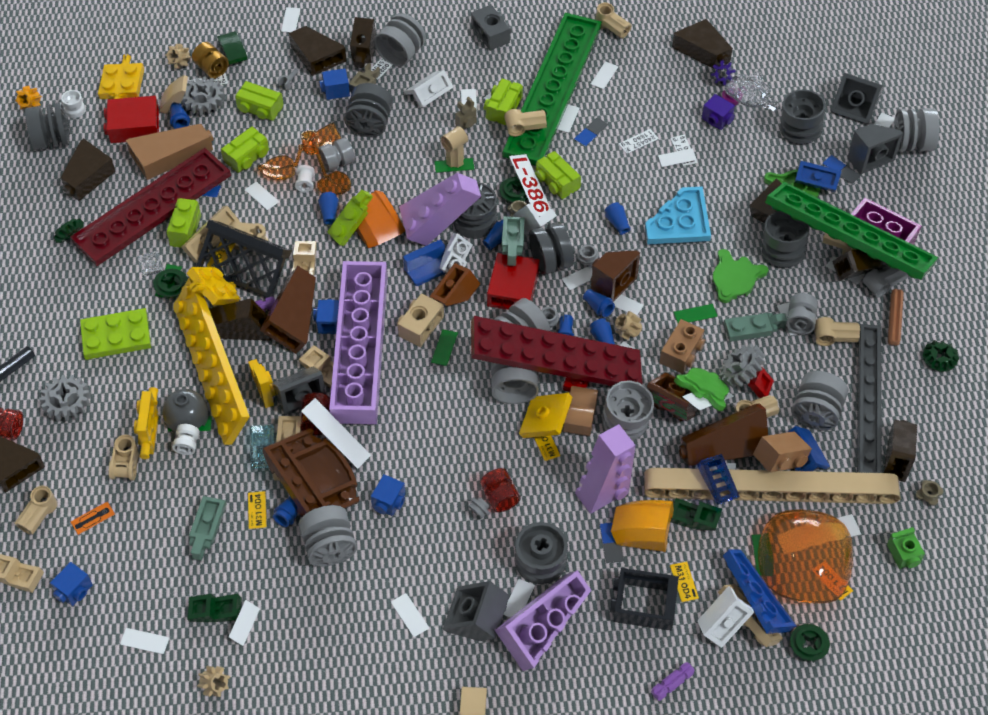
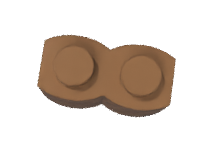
(581, 411)

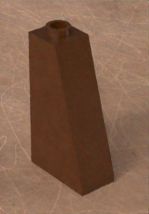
(291, 312)
(731, 436)

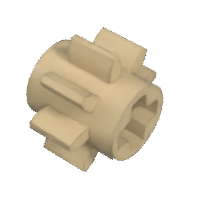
(178, 56)
(628, 325)
(220, 681)

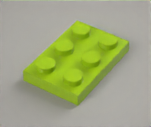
(115, 333)

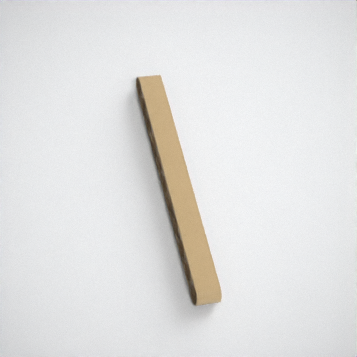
(777, 486)

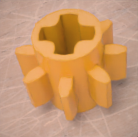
(28, 97)

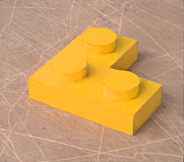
(263, 382)

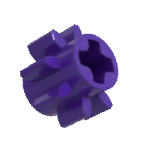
(717, 73)

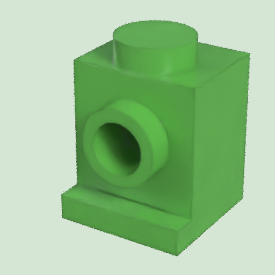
(899, 544)

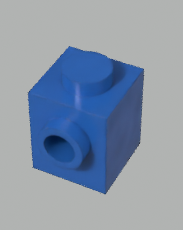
(335, 84)
(326, 316)
(388, 495)
(71, 584)

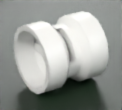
(73, 103)
(185, 440)

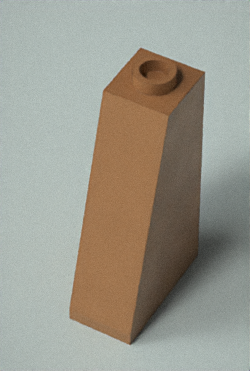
(168, 149)

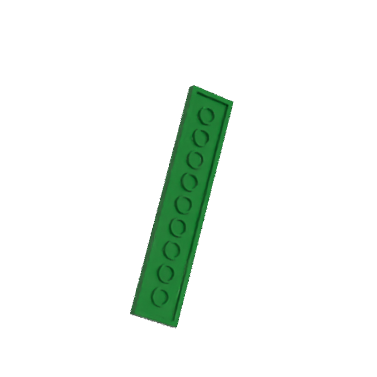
(555, 84)

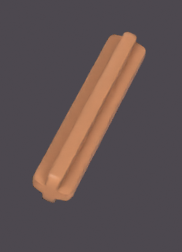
(895, 317)

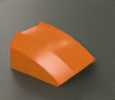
(381, 221)

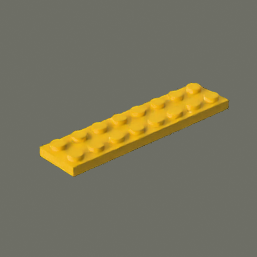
(211, 363)

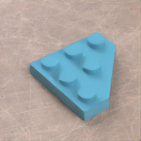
(680, 219)

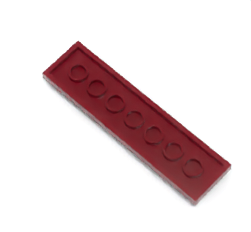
(149, 206)
(553, 352)

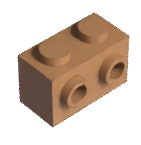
(682, 346)
(782, 451)

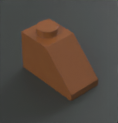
(456, 286)

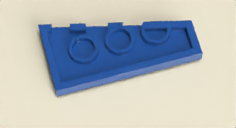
(762, 600)

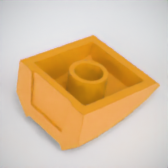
(643, 524)

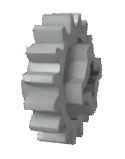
(203, 96)
(742, 365)
(65, 397)

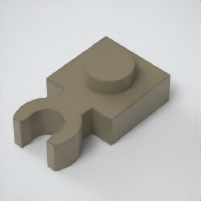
(366, 77)
(467, 115)

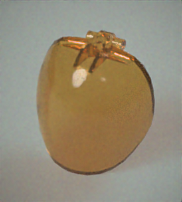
(806, 556)

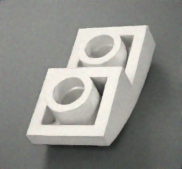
(455, 252)

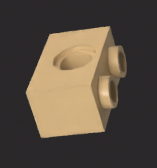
(418, 331)

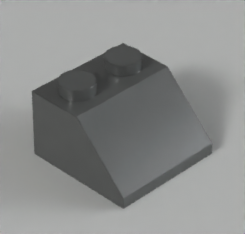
(857, 98)
(873, 147)
(293, 388)
(476, 611)

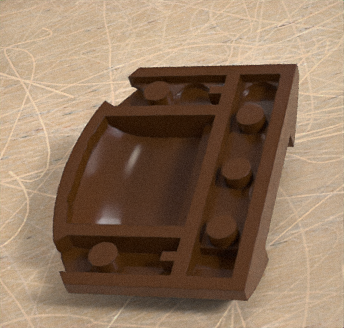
(312, 472)

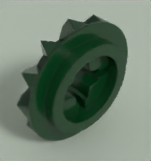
(507, 191)
(68, 229)
(166, 277)
(943, 363)
(809, 632)

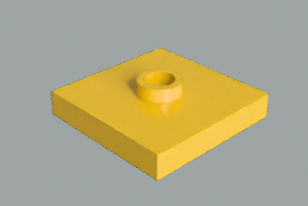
(545, 415)

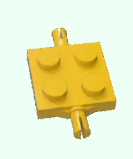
(121, 79)
(212, 285)
(147, 422)

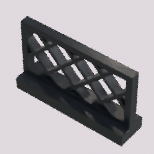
(251, 242)

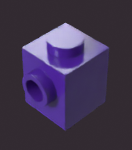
(718, 112)

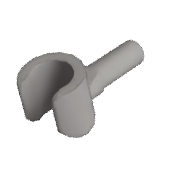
(287, 79)

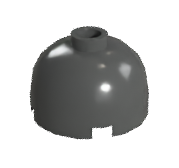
(185, 407)

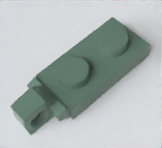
(512, 238)
(754, 326)
(206, 526)

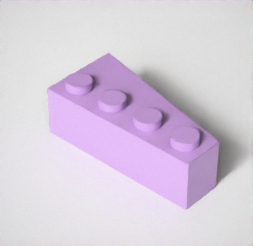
(438, 207)
(608, 470)
(538, 623)

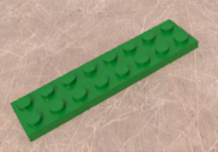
(852, 230)

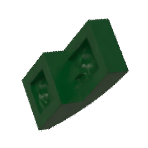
(232, 47)
(696, 516)
(214, 609)

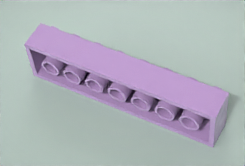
(359, 343)

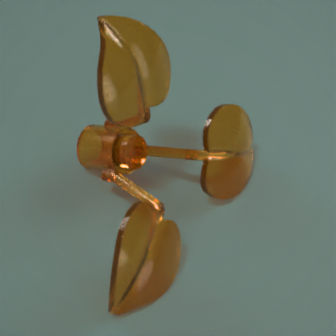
(283, 166)

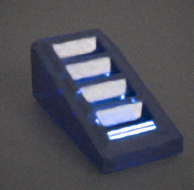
(722, 469)

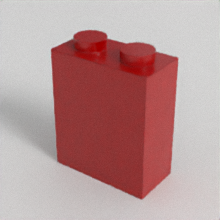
(131, 118)
(512, 282)

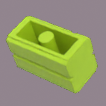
(503, 98)
(259, 101)
(245, 149)
(557, 175)
(183, 222)

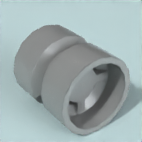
(338, 153)
(802, 313)

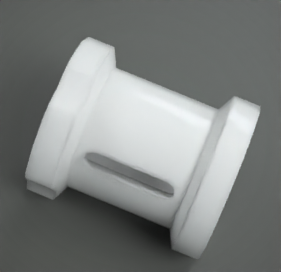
(304, 182)

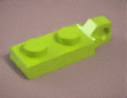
(350, 218)

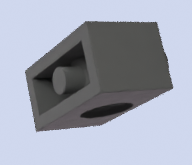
(490, 27)

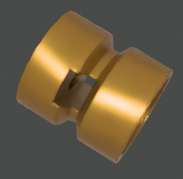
(210, 60)

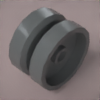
(551, 247)
(541, 553)

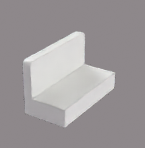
(430, 88)
(532, 220)
(724, 617)

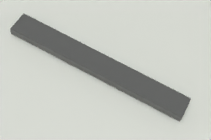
(869, 400)

